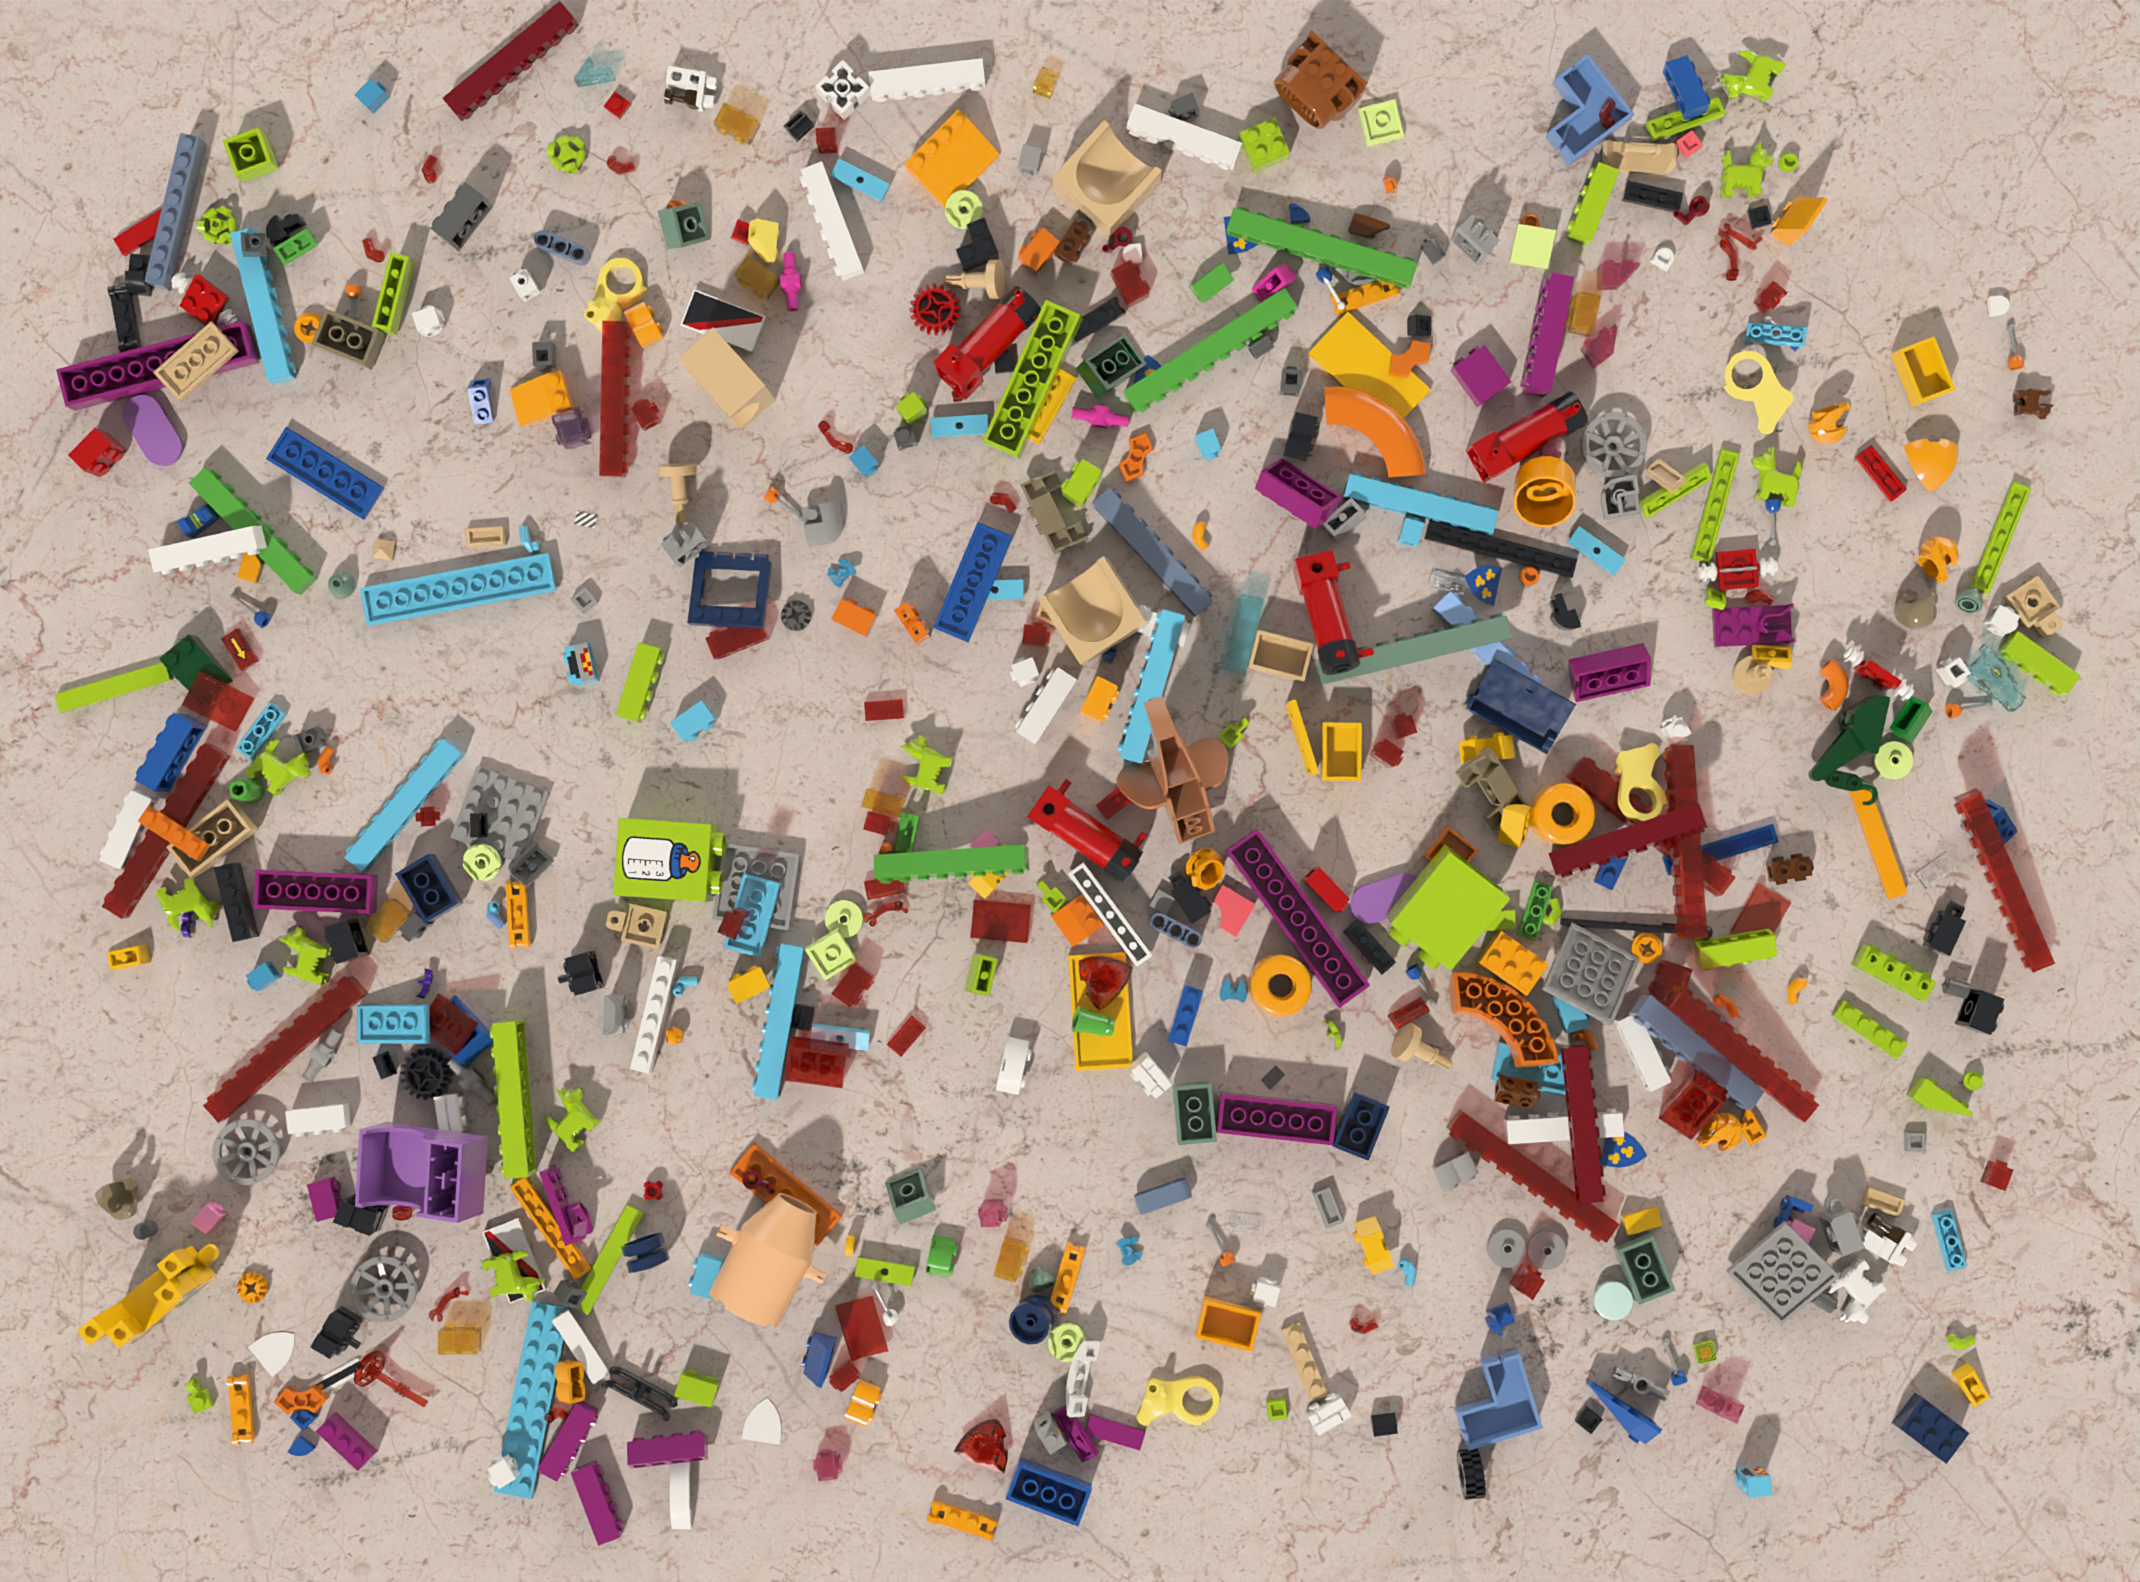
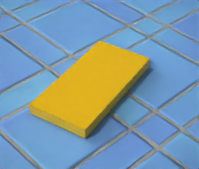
(1056, 398)
(1302, 738)

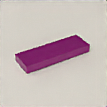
(1115, 1432)
(1075, 1434)

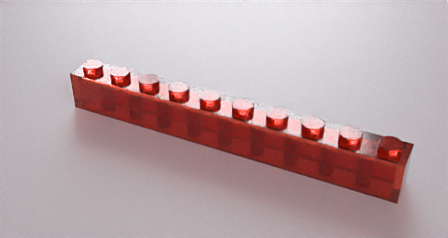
(1604, 790)
(153, 850)
(1686, 853)
(2004, 880)
(285, 1048)
(1739, 1053)
(1533, 1176)

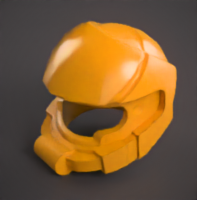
(1822, 424)
(1937, 552)
(1198, 862)
(1727, 1132)

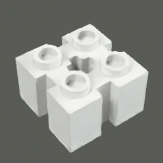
(844, 79)

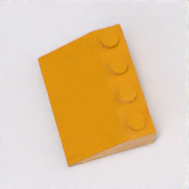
(951, 158)

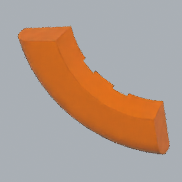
(1378, 423)
(1508, 1014)

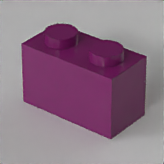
(324, 1198)

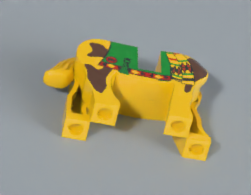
(144, 1308)

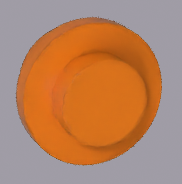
(1390, 184)
(1530, 219)
(1529, 576)

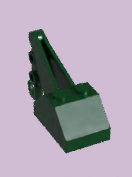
(1859, 734)

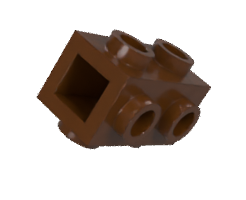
(1073, 241)
(1794, 868)
(1516, 1092)

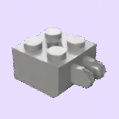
(1475, 239)
(685, 543)
(1841, 1228)

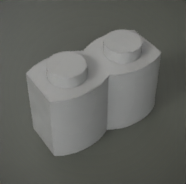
(1455, 1169)

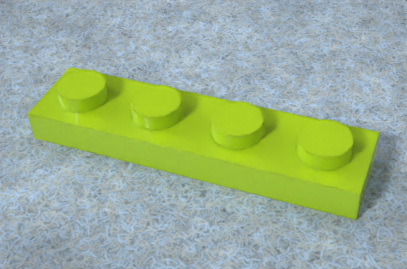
(1675, 123)
(1662, 498)
(1869, 1029)

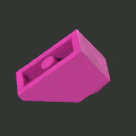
(1276, 280)

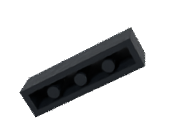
(236, 902)

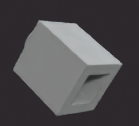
(1030, 160)

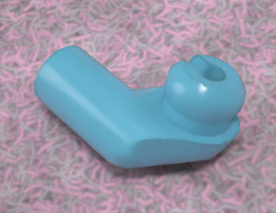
(526, 541)
(683, 982)
(1410, 1271)

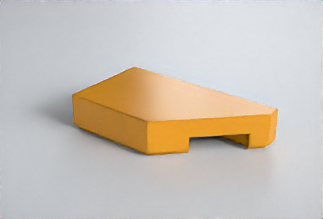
(250, 568)
(1751, 1128)

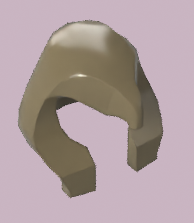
(1916, 614)
(119, 1198)

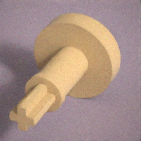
(993, 279)
(677, 475)
(1751, 676)
(1409, 1043)

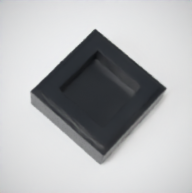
(1759, 217)
(1004, 363)
(1588, 1420)

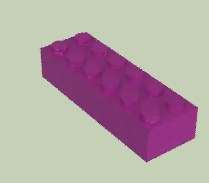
(1547, 334)
(315, 891)
(1276, 1118)

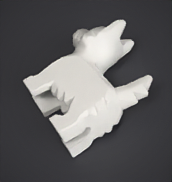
(1860, 1290)

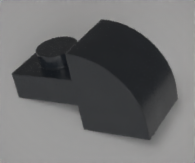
(279, 229)
(136, 275)
(1563, 619)

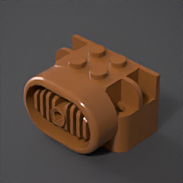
(1319, 83)

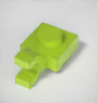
(1231, 734)
(1053, 897)
(199, 1398)

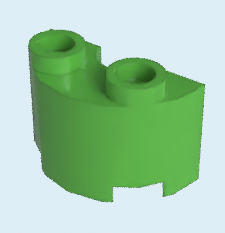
(941, 1255)

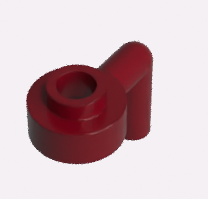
(1698, 207)
(1117, 239)
(757, 1181)

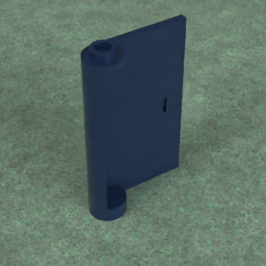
(1509, 705)

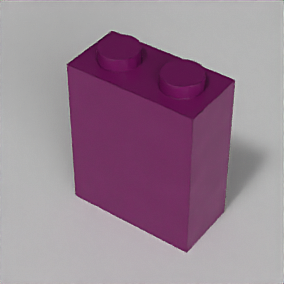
(1480, 375)

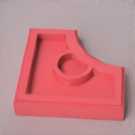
(1233, 908)

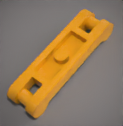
(1365, 296)
(517, 915)
(1067, 1276)
(241, 1409)
(962, 1519)

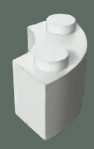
(1012, 1065)

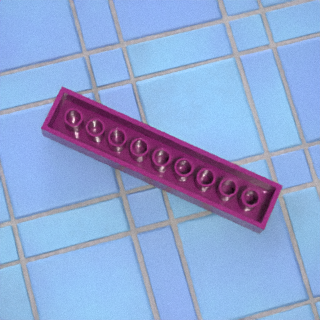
(132, 370)
(1297, 918)

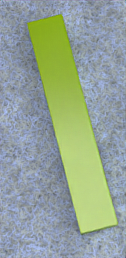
(1714, 506)
(2000, 537)
(112, 687)
(609, 1256)

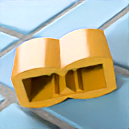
(643, 325)
(570, 1381)
(862, 1403)

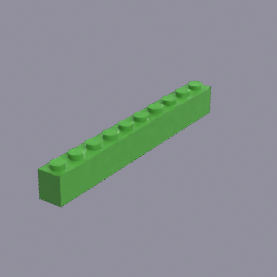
(1322, 248)
(1210, 350)

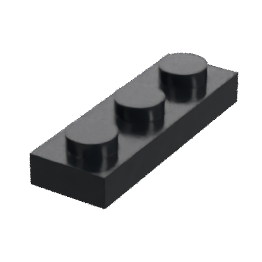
(1652, 196)
(1369, 946)

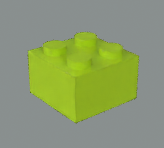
(1264, 145)
(250, 154)
(1082, 483)

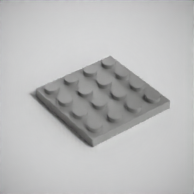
(511, 808)
(763, 863)
(1590, 974)
(1783, 1273)

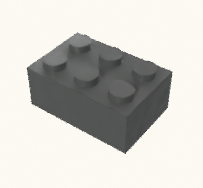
(461, 216)

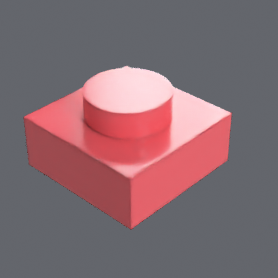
(1689, 144)

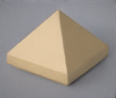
(384, 549)

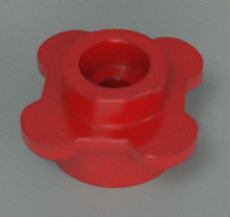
(648, 1190)

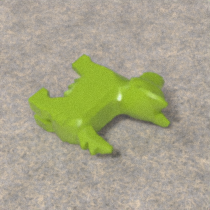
(1756, 78)
(1744, 176)
(1775, 482)
(930, 765)
(276, 770)
(186, 901)
(309, 958)
(575, 1121)
(508, 1276)

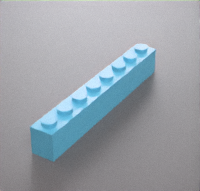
(265, 313)
(1420, 504)
(1152, 684)
(404, 805)
(779, 1021)

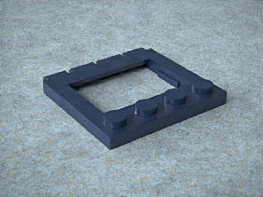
(725, 615)

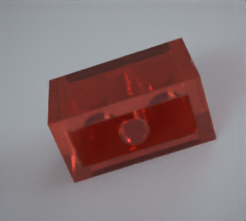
(1130, 283)
(1387, 753)
(879, 823)
(853, 985)
(1527, 1280)

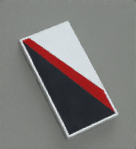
(733, 323)
(507, 1239)

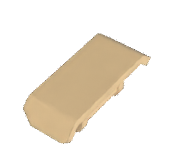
(1640, 157)

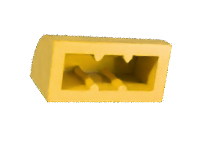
(1514, 824)

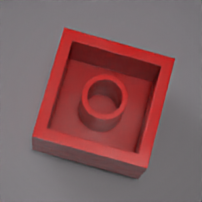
(97, 452)

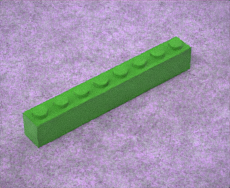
(238, 515)
(951, 863)

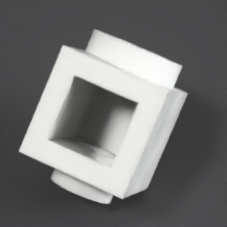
(524, 284)
(429, 320)
(2001, 620)
(1024, 671)
(1953, 671)
(1675, 730)
(1265, 1292)
(502, 1471)

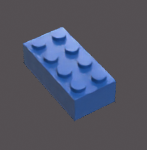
(170, 752)
(1048, 1491)

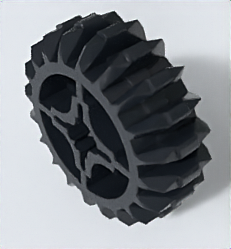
(419, 1088)

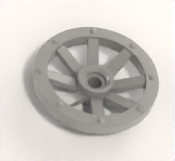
(1617, 442)
(243, 1154)
(379, 1288)

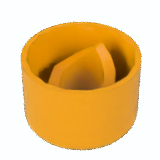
(1545, 507)
(1541, 817)
(1279, 964)

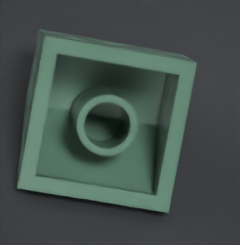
(683, 225)
(910, 1196)

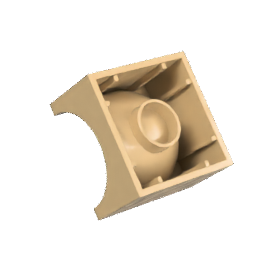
(1105, 181)
(726, 378)
(1094, 611)

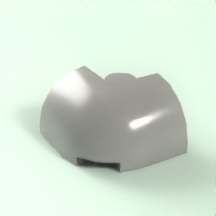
(1620, 497)
(822, 523)

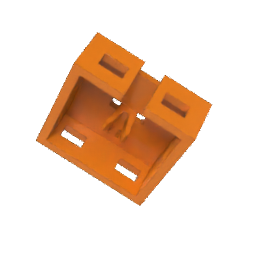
(914, 623)
(1454, 841)

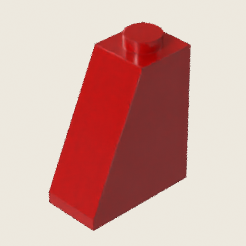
(1326, 889)

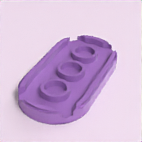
(153, 430)
(1375, 900)

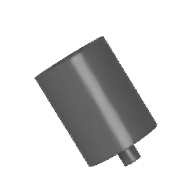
(1432, 250)
(1260, 346)
(1956, 988)
(145, 1229)
(1826, 1302)

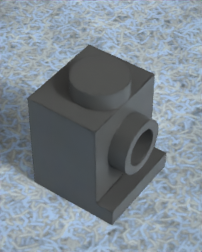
(1184, 107)
(251, 250)
(541, 349)
(1290, 373)
(905, 438)
(318, 740)
(413, 927)
(570, 1293)

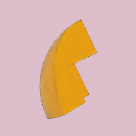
(1932, 460)

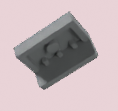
(529, 864)

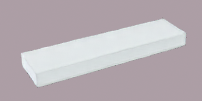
(580, 1346)

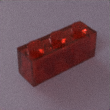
(734, 640)
(735, 923)

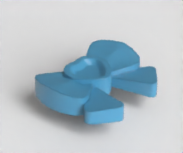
(846, 571)
(1228, 993)
(1129, 1257)

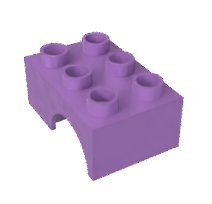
(423, 1170)

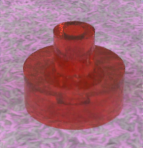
(401, 1212)

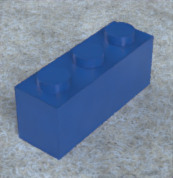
(1686, 87)
(1185, 1015)

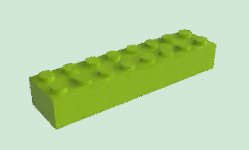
(1032, 379)
(513, 1098)

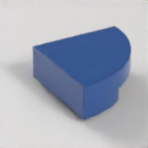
(1298, 214)
(303, 1418)
(301, 1447)

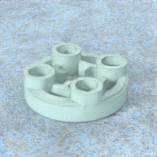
(1613, 1300)

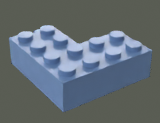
(1586, 94)
(1509, 1408)

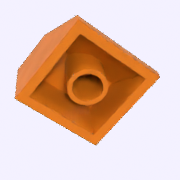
(1077, 920)

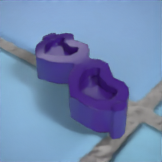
(185, 926)
(426, 983)

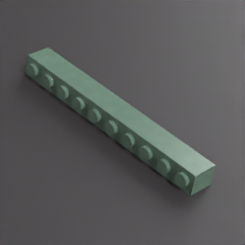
(1427, 646)

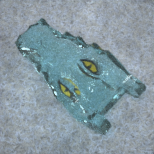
(1993, 677)

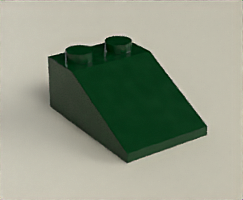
(1110, 366)
(190, 658)

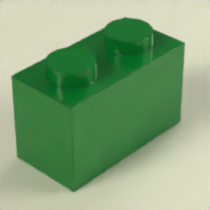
(1911, 719)

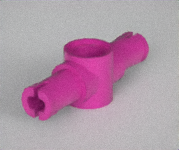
(791, 281)
(1100, 416)

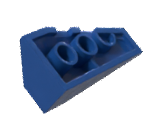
(1633, 1421)

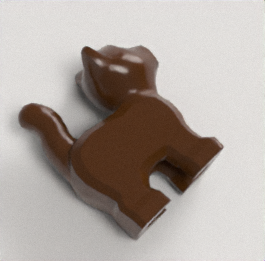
(2030, 402)

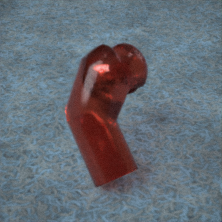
(1605, 116)
(618, 167)
(428, 169)
(372, 253)
(1003, 499)
(1759, 595)
(1362, 1328)
(556, 1413)

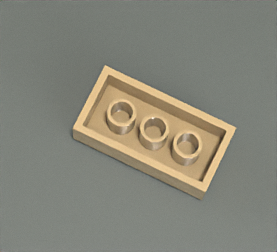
(224, 831)

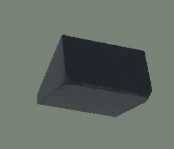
(1419, 325)

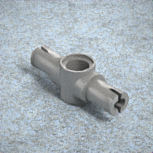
(322, 1054)
(472, 1080)
(1648, 1387)

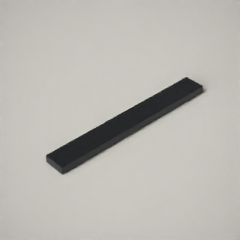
(1500, 549)

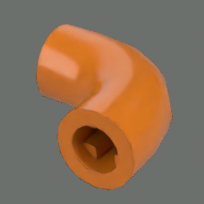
(1837, 682)

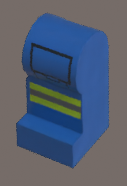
(198, 521)

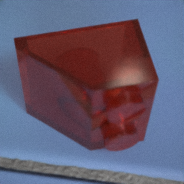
(1667, 976)

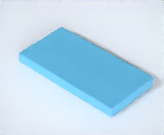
(759, 898)
(393, 1023)
(1548, 1077)

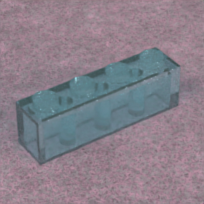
(1242, 633)

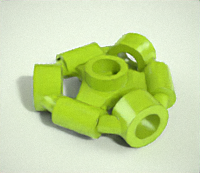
(567, 153)
(217, 225)

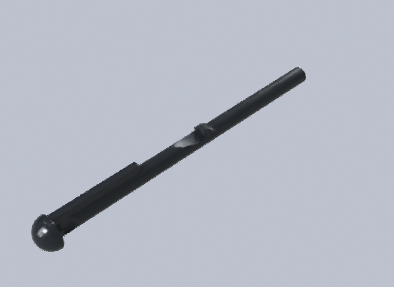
(1663, 928)

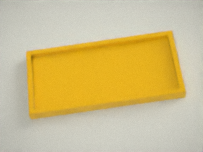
(1363, 363)
(1098, 1051)

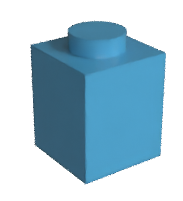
(372, 95)
(864, 461)
(262, 976)

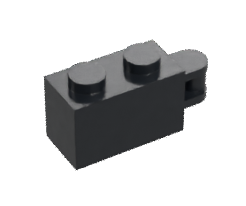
(1189, 898)
(1945, 929)

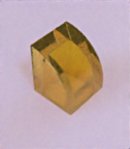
(1046, 83)

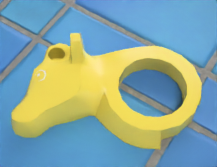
(608, 305)
(1768, 396)
(1635, 772)
(1166, 1397)

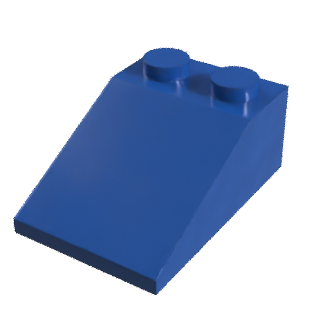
(478, 1040)
(819, 1357)

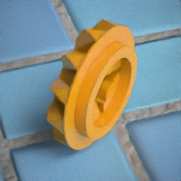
(306, 320)
(1655, 946)
(261, 1287)

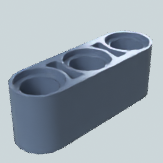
(553, 244)
(1185, 930)
(1162, 1195)

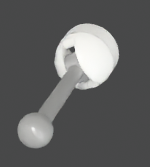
(890, 1316)

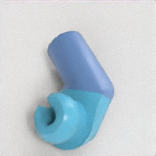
(493, 911)

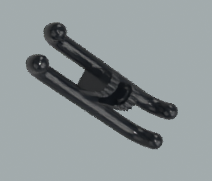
(640, 1391)

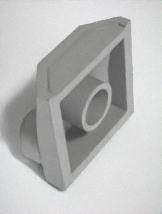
(615, 1014)

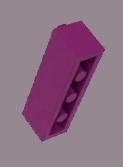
(567, 1440)
(667, 1450)
(597, 1502)

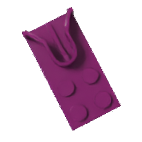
(1752, 626)
(567, 1216)

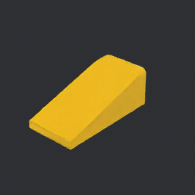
(1772, 655)
(129, 957)
(1641, 1220)
(1970, 1384)

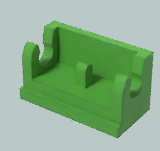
(295, 246)
(1211, 283)
(906, 833)

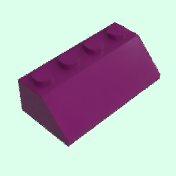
(1298, 493)
(1610, 672)

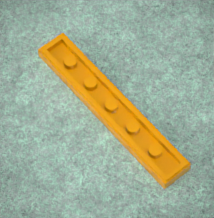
(1878, 844)
(548, 1226)

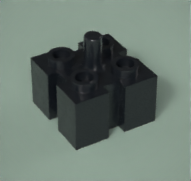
(582, 973)
(363, 1220)
(337, 1333)

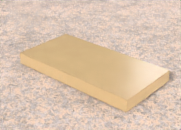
(196, 361)

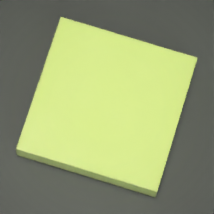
(1381, 122)
(1532, 246)
(831, 954)

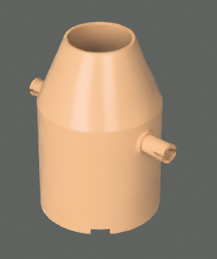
(767, 1261)

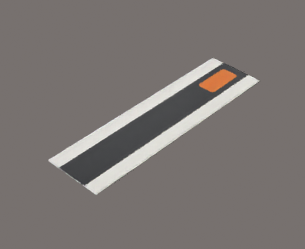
(337, 1376)

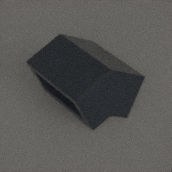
(799, 126)
(475, 825)
(802, 1017)
(380, 1065)
(1384, 1424)

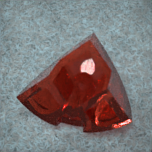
(1104, 978)
(984, 1446)

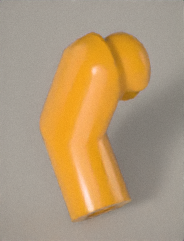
(1197, 535)
(1794, 988)

